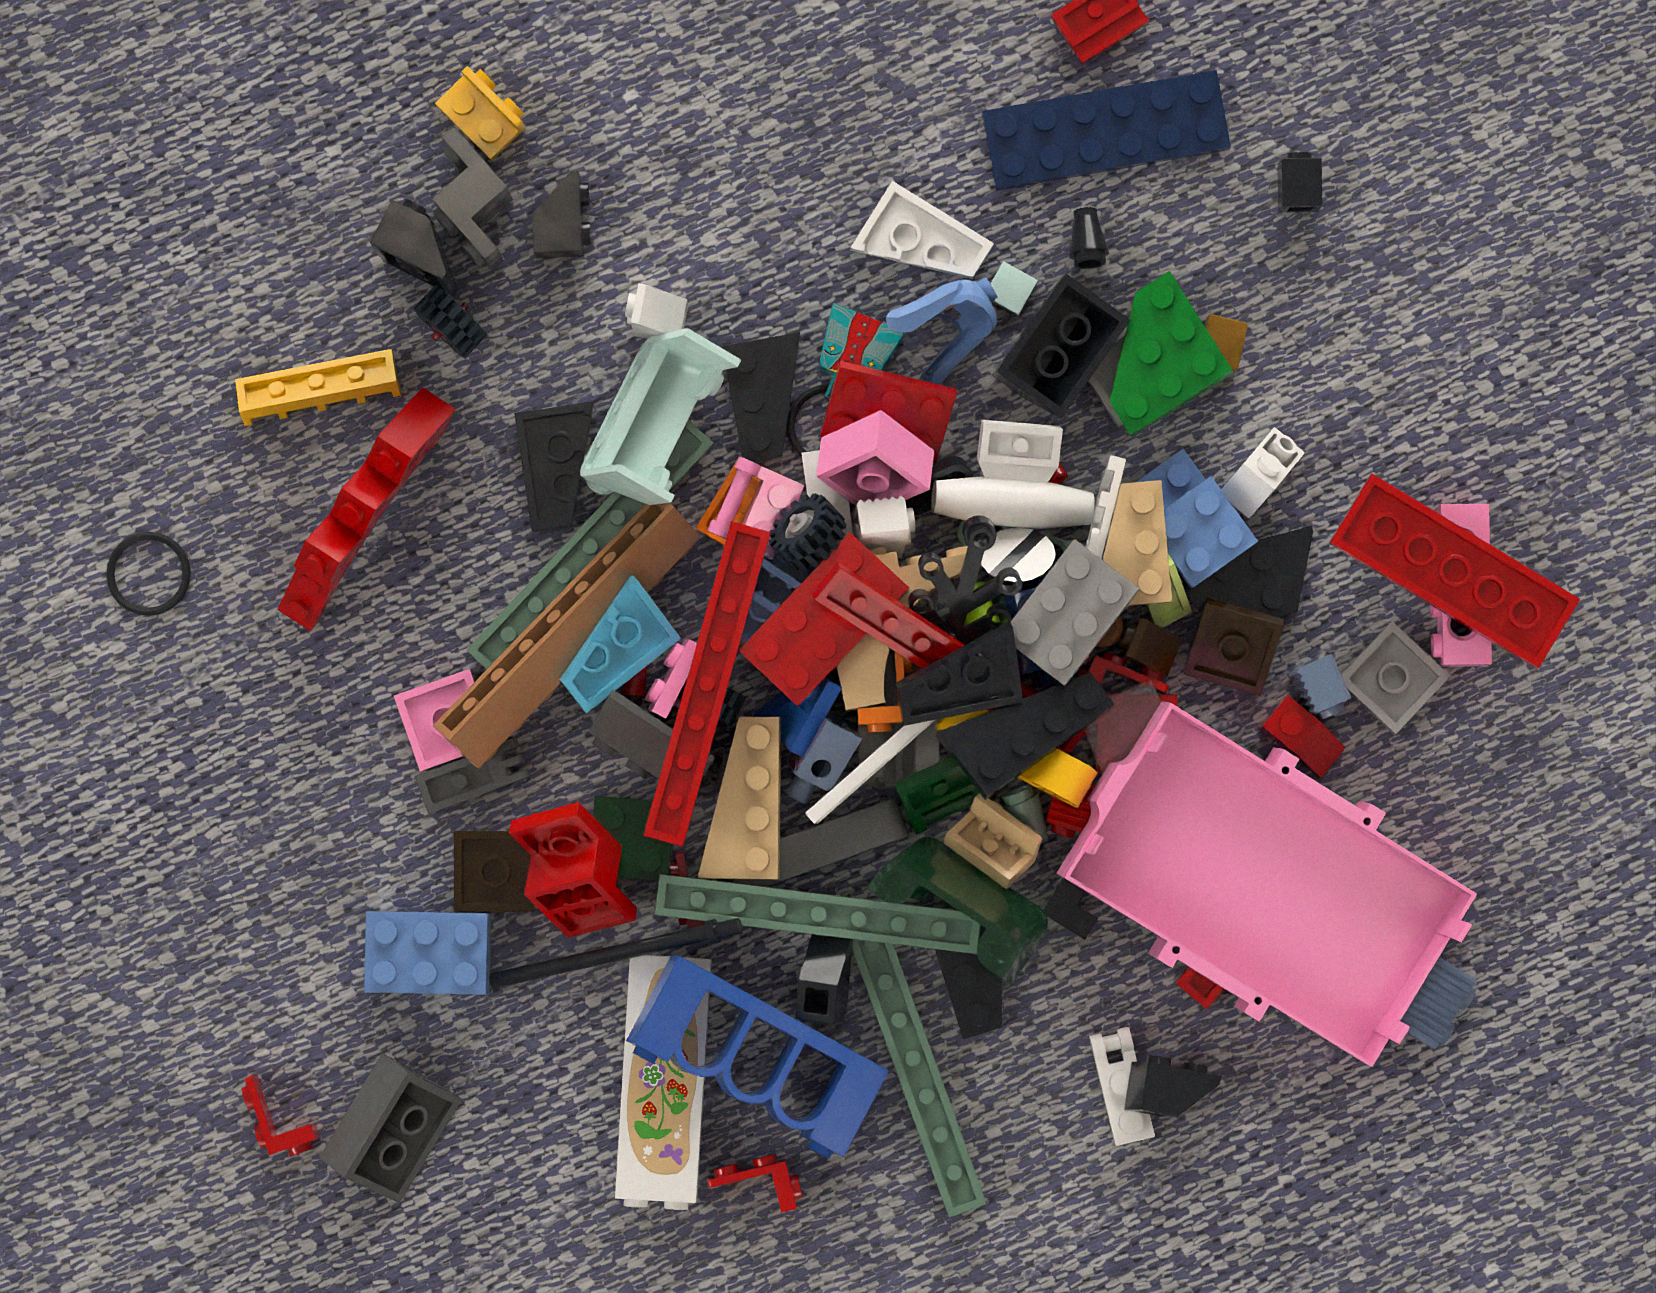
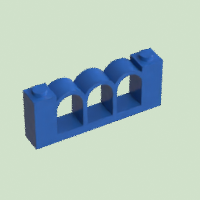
(841, 1105)

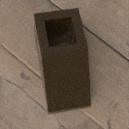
(1149, 646)

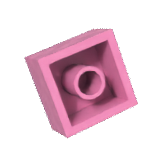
(875, 460)

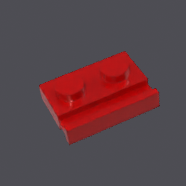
(1097, 24)

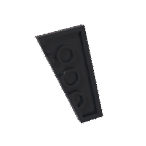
(1019, 735)

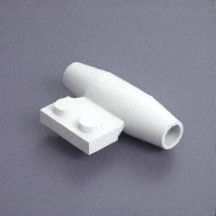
(1014, 483)

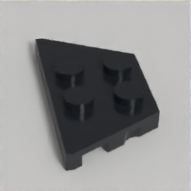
(1262, 577)

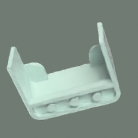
(652, 412)

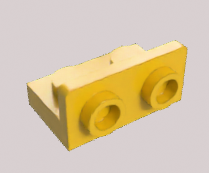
(481, 113)

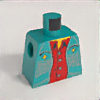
(856, 340)

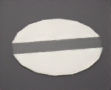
(1020, 549)

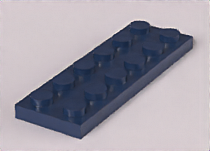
(1106, 130)

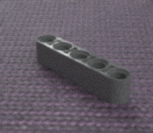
(836, 841)

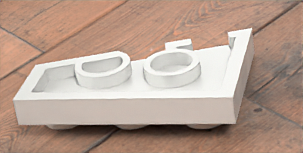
(920, 235)

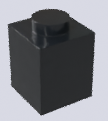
(1299, 183)

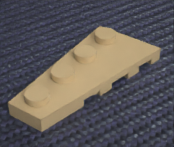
(747, 812)

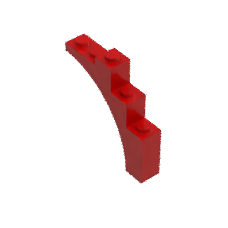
(361, 504)

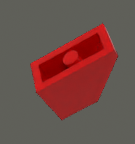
(1302, 736)

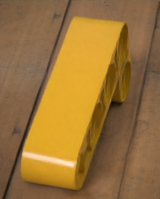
(1054, 774)

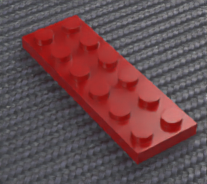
(1454, 571)

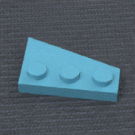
(619, 646)

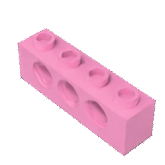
(1446, 645)

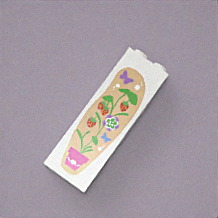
(660, 1105)

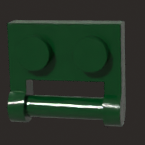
(935, 793)

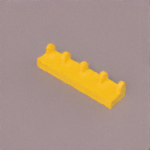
(317, 385)

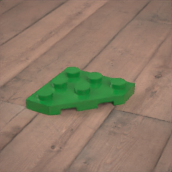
(1163, 357)

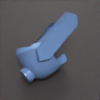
(976, 320)

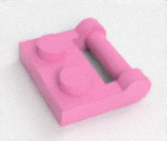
(770, 499)

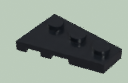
(551, 458)

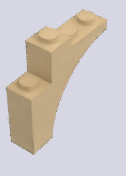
(865, 666)

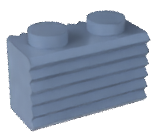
(1320, 687)
(1438, 1003)

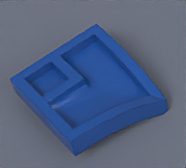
(802, 722)

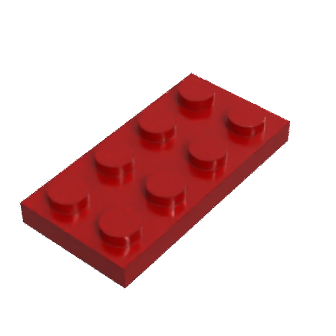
(805, 638)

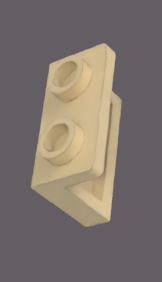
(994, 841)

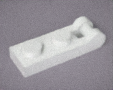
(1114, 1079)

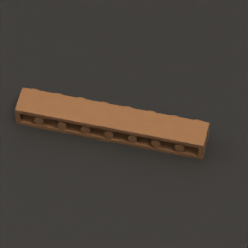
(543, 651)

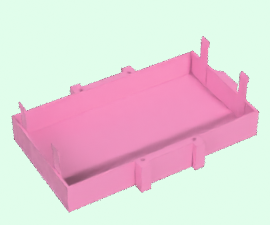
(1266, 883)

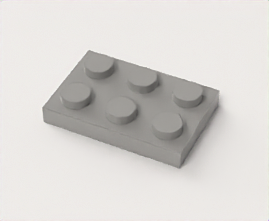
(1071, 611)

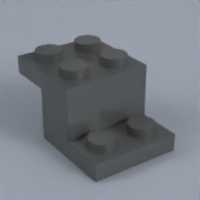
(470, 200)

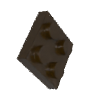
(1233, 646)
(490, 872)

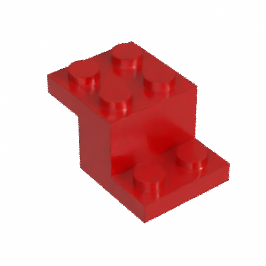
(573, 870)

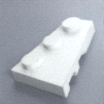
(1105, 506)

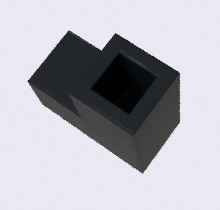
(1064, 910)

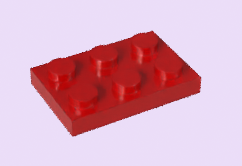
(913, 403)

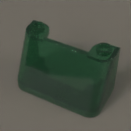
(1011, 920)

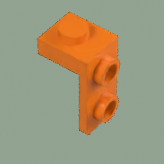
(880, 718)

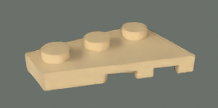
(1139, 541)

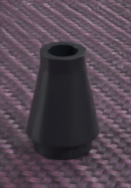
(1087, 242)

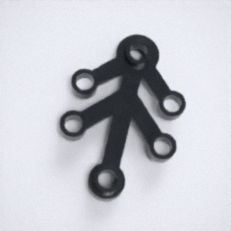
(964, 598)

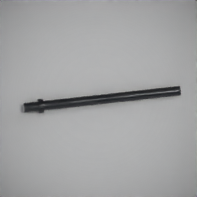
(711, 932)

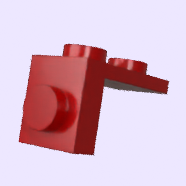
(1115, 665)
(294, 1141)
(786, 1185)

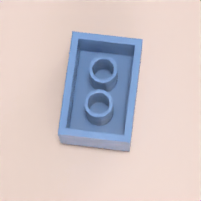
(427, 952)

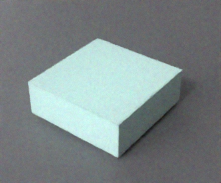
(1012, 288)

